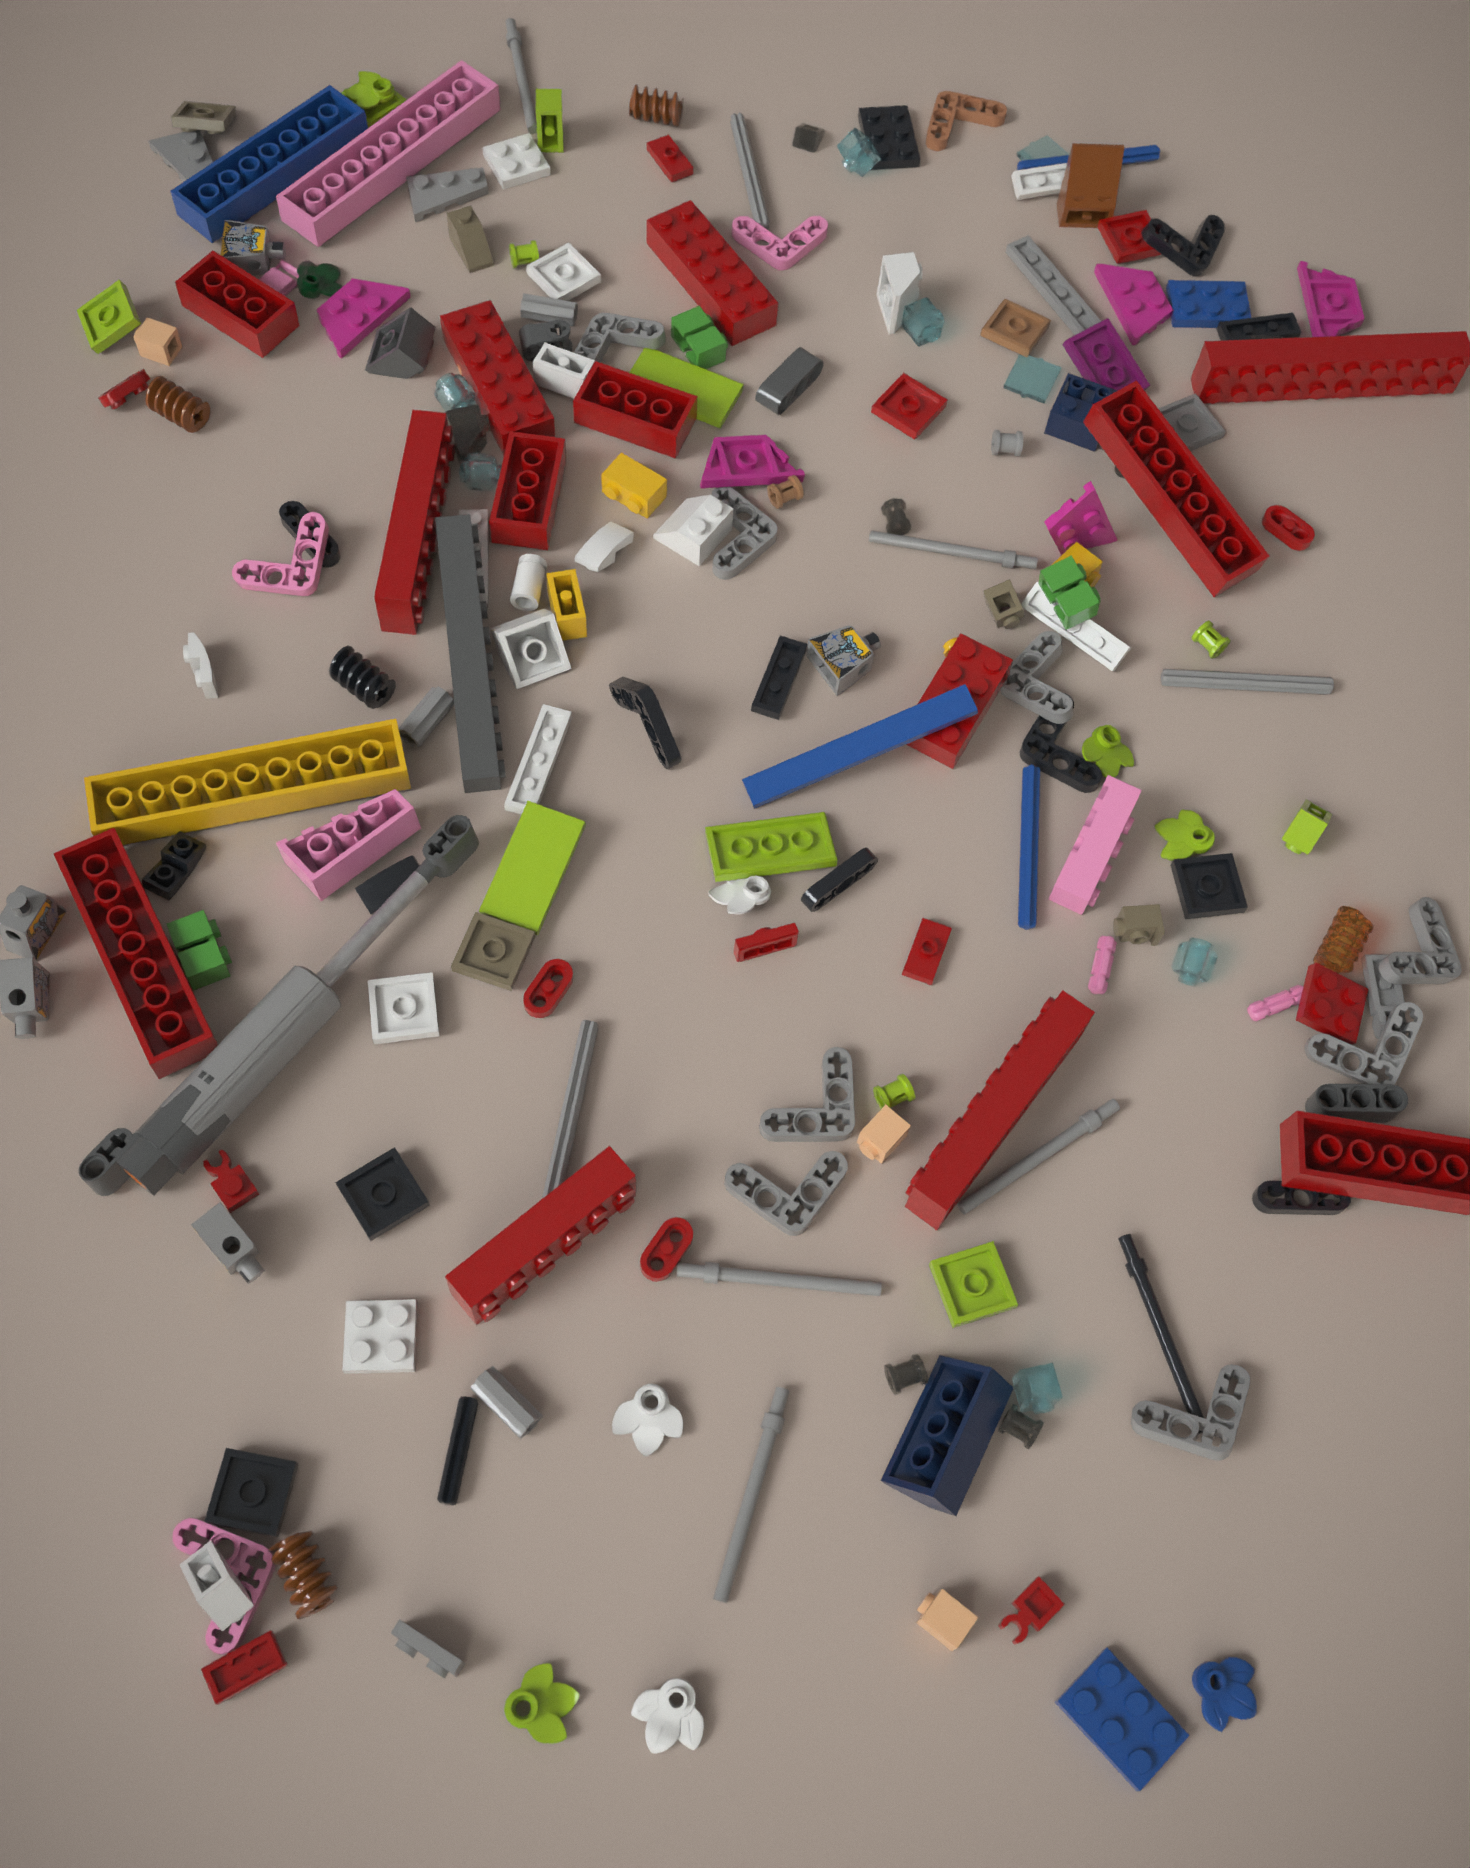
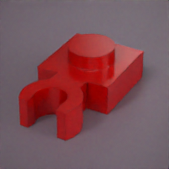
(232, 1184)
(1035, 1606)

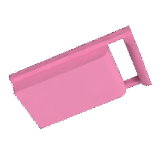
(280, 281)

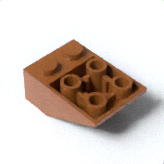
(1089, 185)

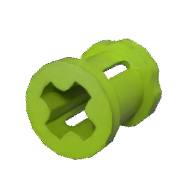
(523, 253)
(1210, 639)
(894, 1092)

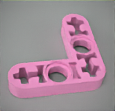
(748, 232)
(290, 572)
(240, 1565)

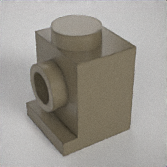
(1004, 596)
(1139, 924)

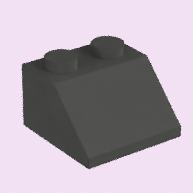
(401, 346)

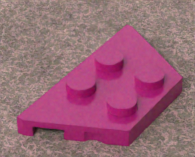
(1134, 298)
(1330, 301)
(358, 311)
(746, 462)
(1081, 522)

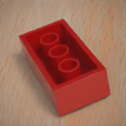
(237, 303)
(635, 409)
(528, 490)
(984, 675)

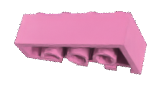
(350, 843)
(1095, 845)

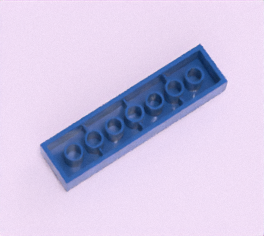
(268, 163)

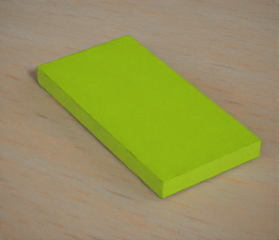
(714, 392)
(770, 846)
(532, 867)

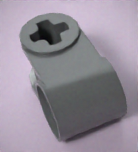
(534, 335)

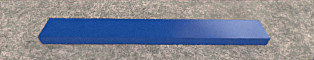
(860, 746)

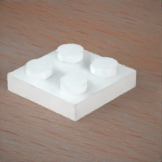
(516, 161)
(563, 273)
(403, 1008)
(380, 1336)

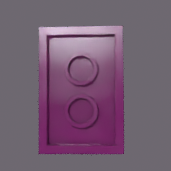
(1104, 357)

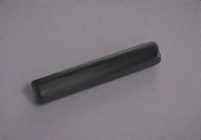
(457, 1451)

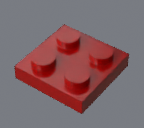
(1125, 237)
(909, 406)
(1332, 1003)

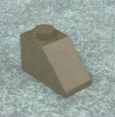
(469, 239)

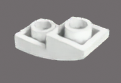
(602, 546)
(197, 657)

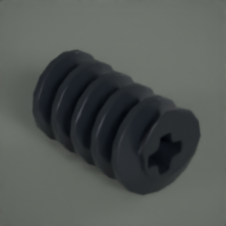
(361, 678)

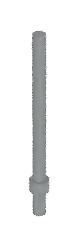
(514, 42)
(1007, 558)
(1088, 1123)
(712, 1273)
(772, 1425)

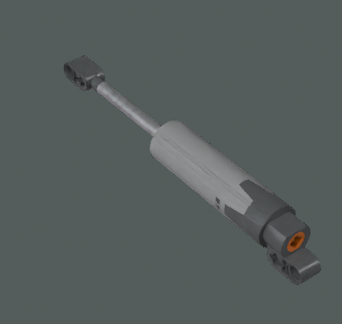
(257, 1046)

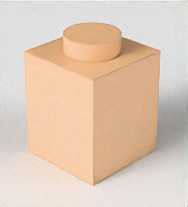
(157, 341)
(883, 1134)
(945, 1618)

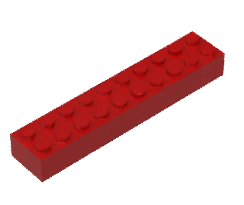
(1330, 367)

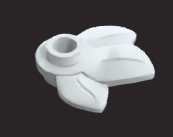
(742, 894)
(648, 1424)
(669, 1721)

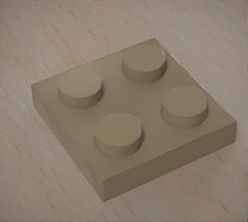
(203, 116)
(493, 951)

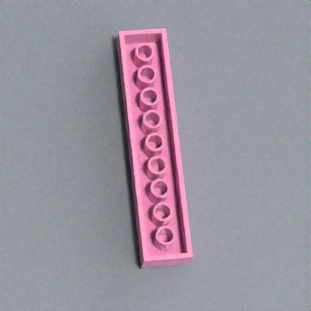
(388, 153)

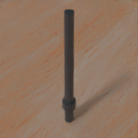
(1138, 1270)

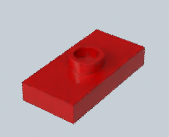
(670, 158)
(765, 942)
(926, 951)
(244, 1667)

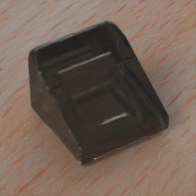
(808, 137)

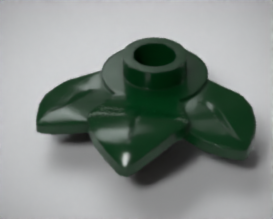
(317, 279)

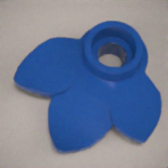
(1230, 1692)

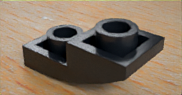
(176, 865)
(383, 884)

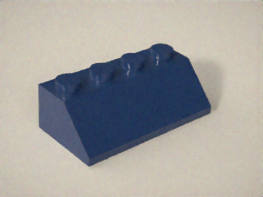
(948, 1434)

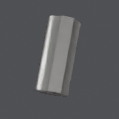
(548, 309)
(426, 716)
(506, 1402)

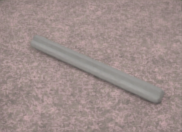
(749, 170)
(1247, 681)
(571, 1106)

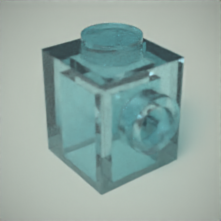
(858, 152)
(922, 321)
(1037, 1388)

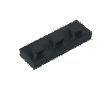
(1271, 325)
(779, 677)

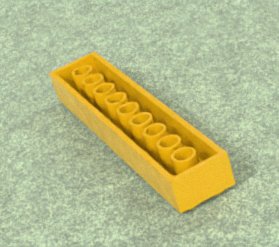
(248, 782)

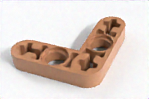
(993, 116)

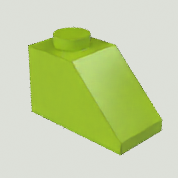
(1306, 828)

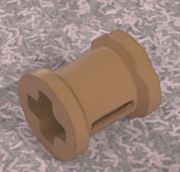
(785, 491)

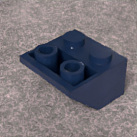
(1071, 409)

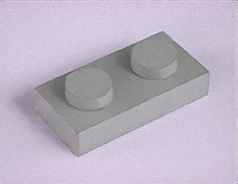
(412, 1641)

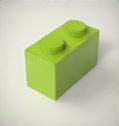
(549, 120)

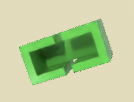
(697, 332)
(1066, 586)
(199, 950)

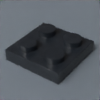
(1208, 886)
(382, 1194)
(251, 1492)

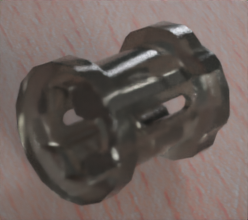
(896, 517)
(906, 1374)
(1020, 1426)

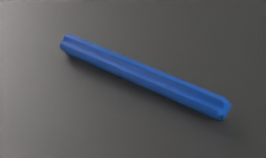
(1130, 156)
(1029, 848)

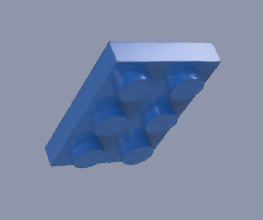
(1207, 302)
(1122, 1719)

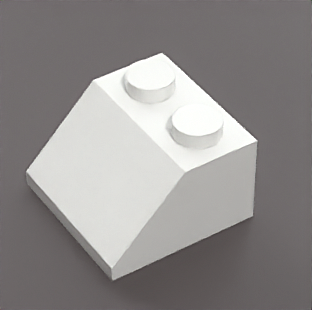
(898, 287)
(696, 527)
(531, 648)

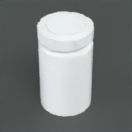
(528, 582)

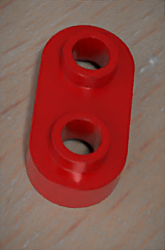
(116, 395)
(1288, 527)
(546, 989)
(666, 1250)

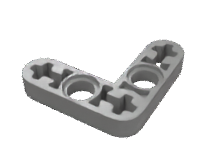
(646, 334)
(749, 535)
(1029, 683)
(1426, 920)
(1380, 1056)
(831, 1108)
(784, 1202)
(1212, 1426)

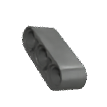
(789, 381)
(1369, 1097)

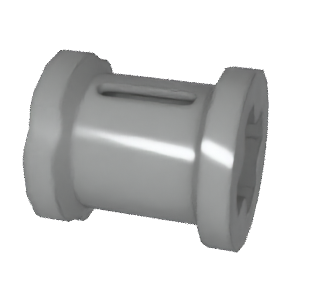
(1007, 442)

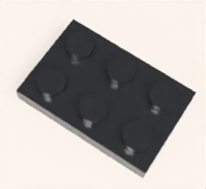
(891, 135)

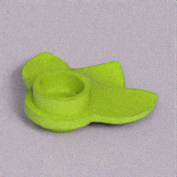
(371, 91)
(1107, 750)
(1181, 835)
(548, 1704)

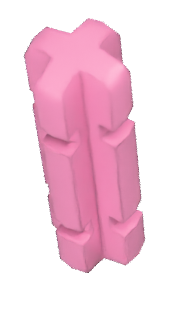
(1102, 965)
(1275, 1003)

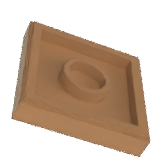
(1015, 328)

